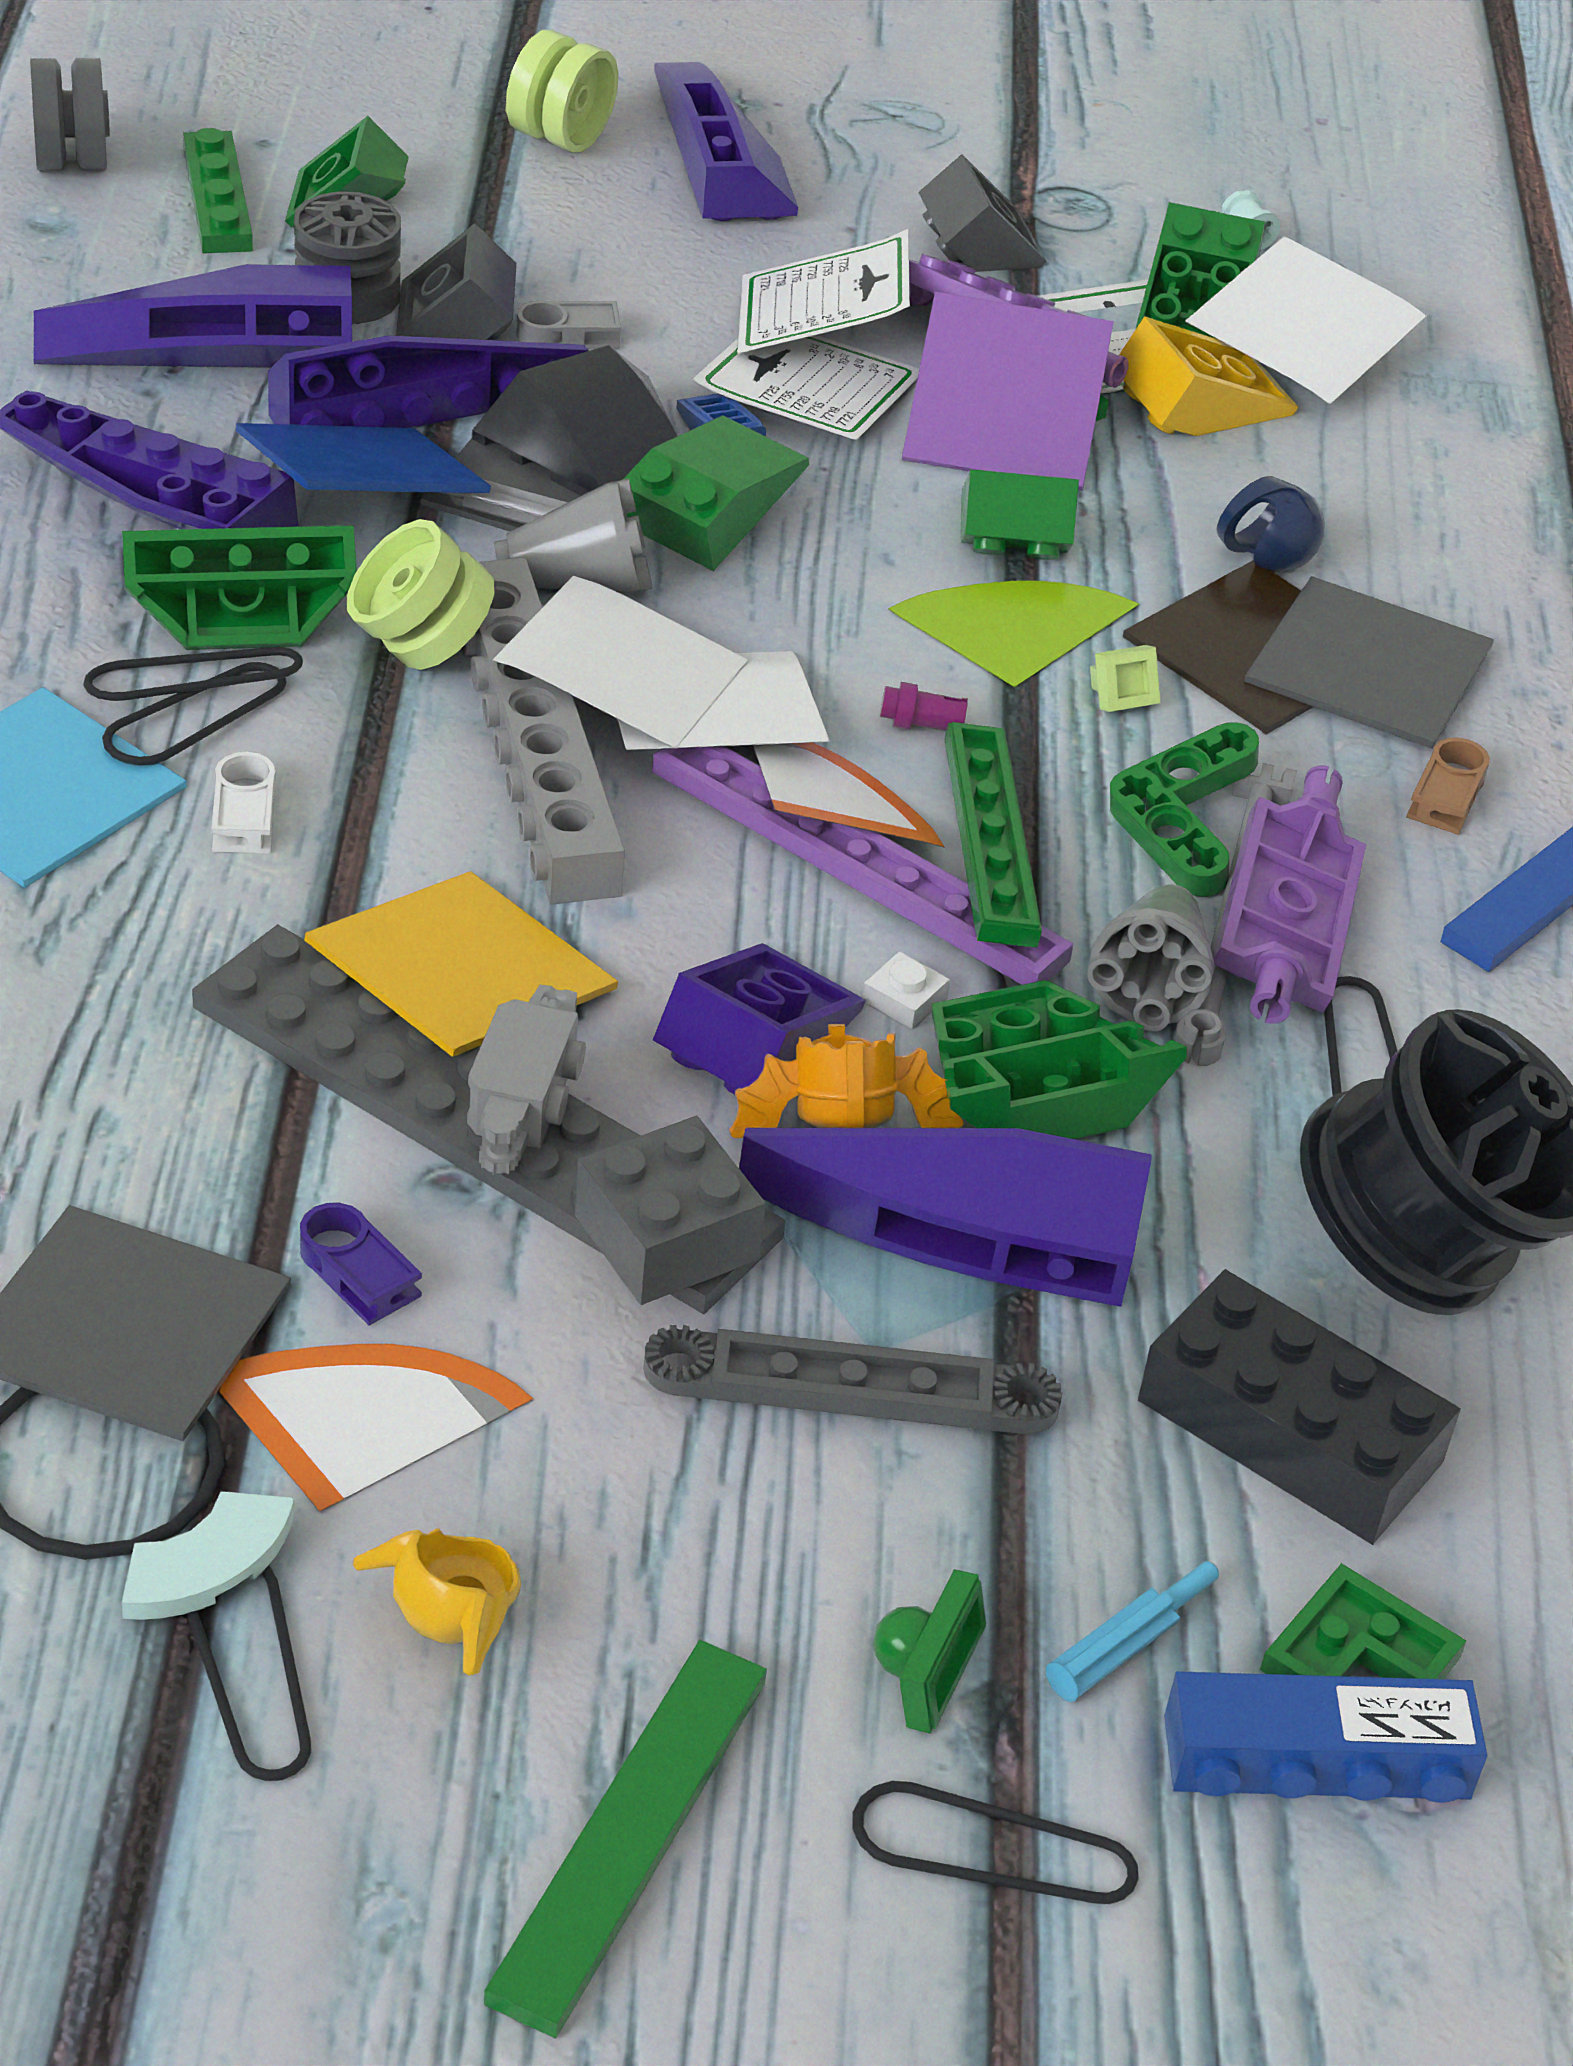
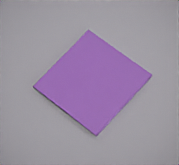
(1007, 388)

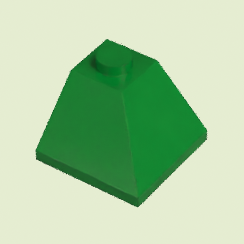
(356, 162)

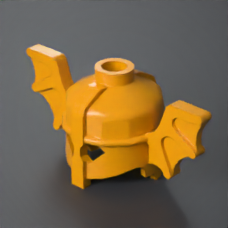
(844, 1085)

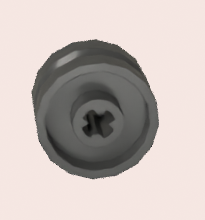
(69, 113)

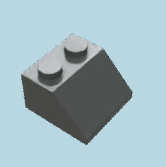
(977, 221)
(460, 291)

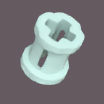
(1248, 205)

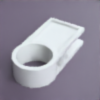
(243, 813)

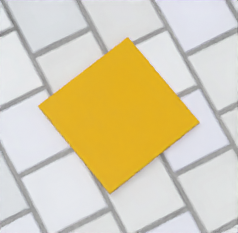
(454, 957)

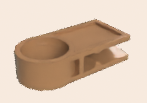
(1448, 793)

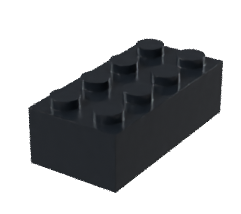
(1298, 1405)

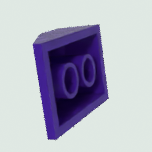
(747, 1007)

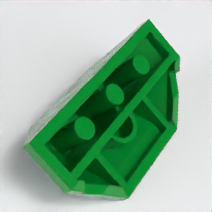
(240, 582)

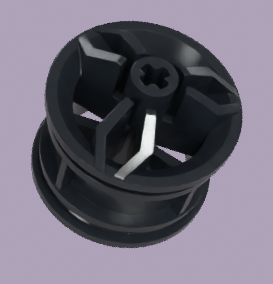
(1445, 1162)

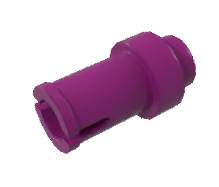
(921, 708)

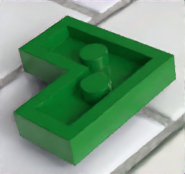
(1362, 1624)

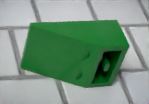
(1196, 260)

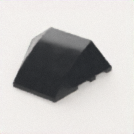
(579, 418)

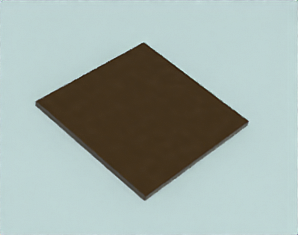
(1219, 635)

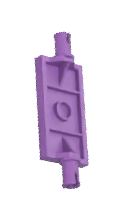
(954, 278)
(1291, 899)

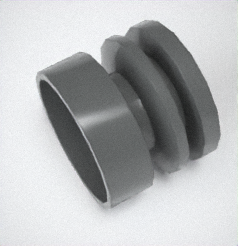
(355, 233)

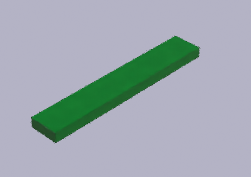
(992, 836)
(624, 1840)

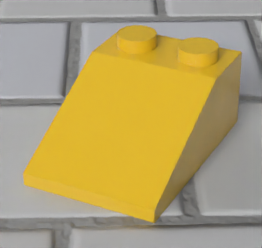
(1198, 381)

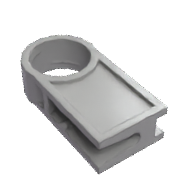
(570, 322)

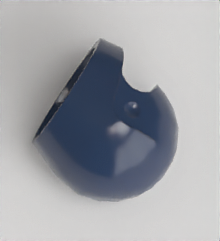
(1283, 534)

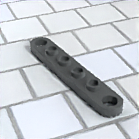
(852, 1379)

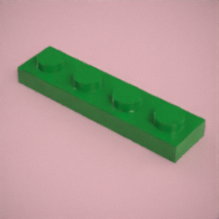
(217, 191)

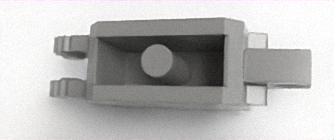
(523, 1075)

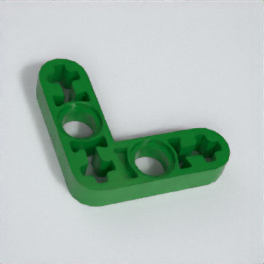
(1220, 758)

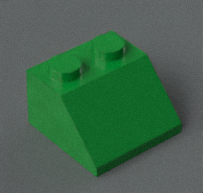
(1018, 513)

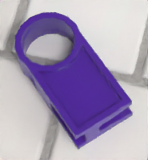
(364, 1273)

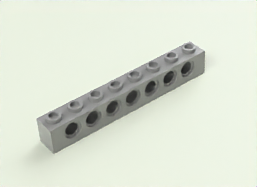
(545, 754)

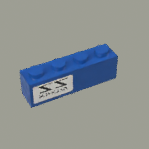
(1324, 1736)

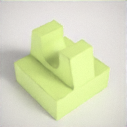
(1126, 678)

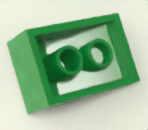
(710, 488)

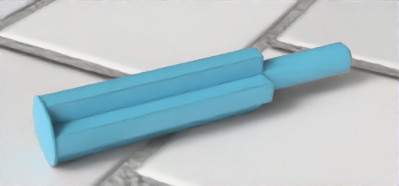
(1124, 1635)

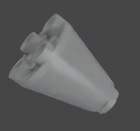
(584, 540)
(1154, 959)

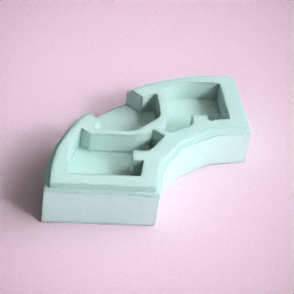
(216, 1555)

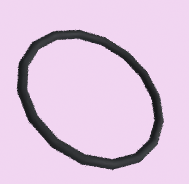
(121, 1547)

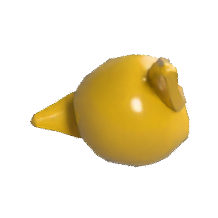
(449, 1587)

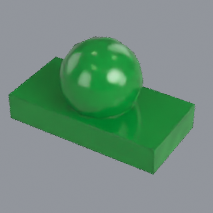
(932, 1648)

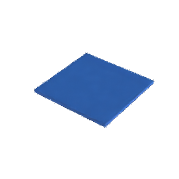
(361, 458)

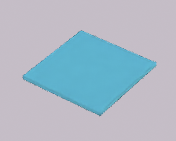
(64, 787)

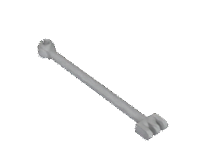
(1205, 1020)

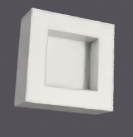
(905, 989)

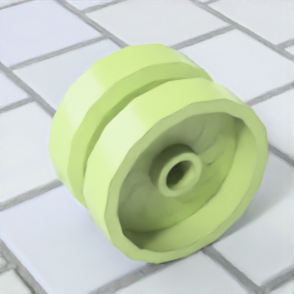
(562, 90)
(420, 594)

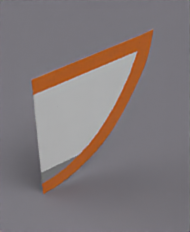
(362, 1410)

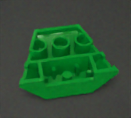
(1047, 1061)

